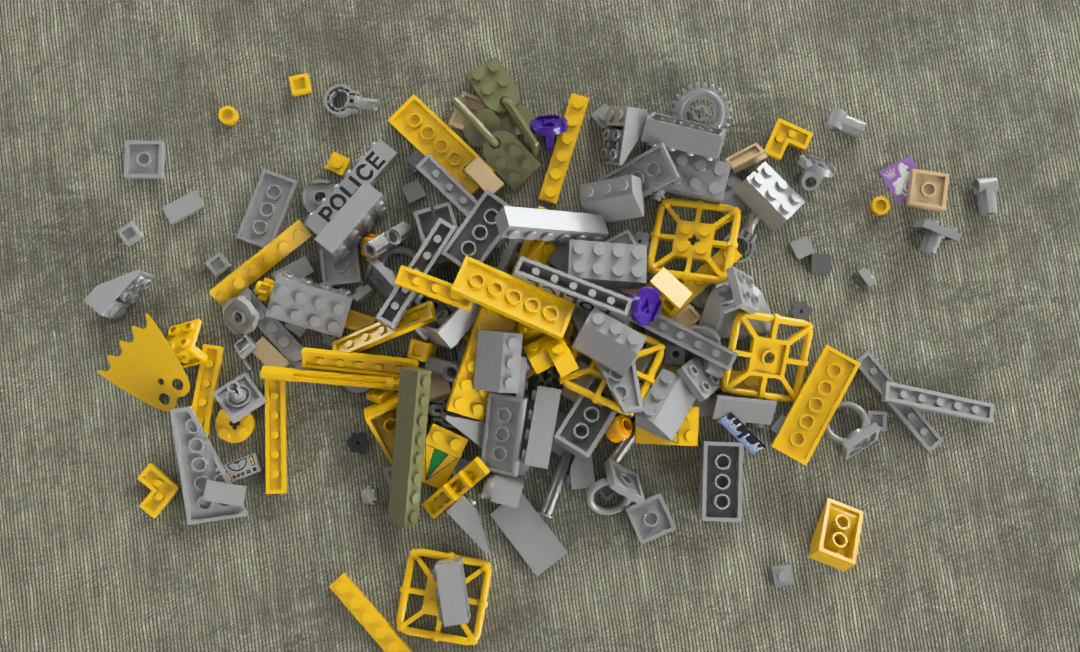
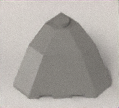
(722, 323)

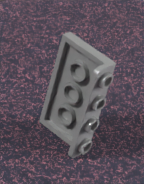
(309, 304)

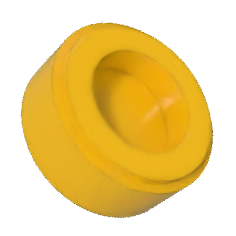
(228, 115)
(879, 206)

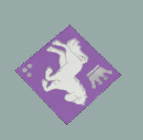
(897, 177)

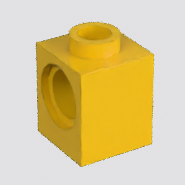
(421, 349)

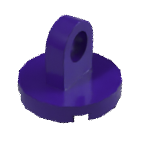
(548, 126)
(645, 305)

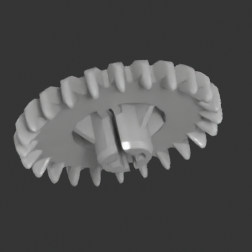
(703, 93)

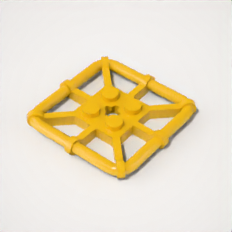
(702, 231)
(775, 366)
(648, 380)
(431, 605)

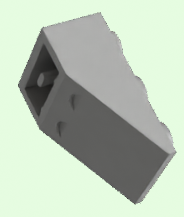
(621, 133)
(114, 296)

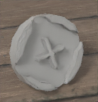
(815, 168)

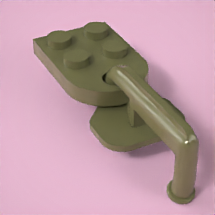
(494, 86)
(511, 157)

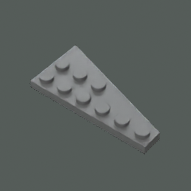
(624, 389)
(196, 465)

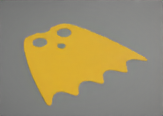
(144, 363)

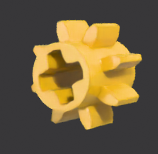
(264, 289)

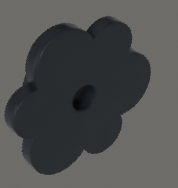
(352, 442)

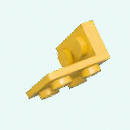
(183, 340)

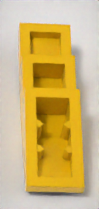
(455, 487)

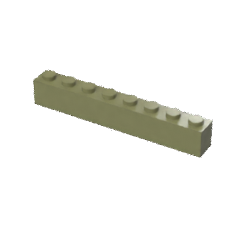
(409, 446)

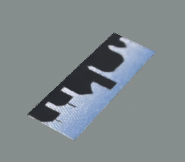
(742, 433)

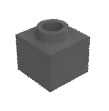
(412, 161)
(669, 360)

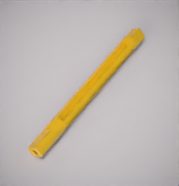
(332, 378)

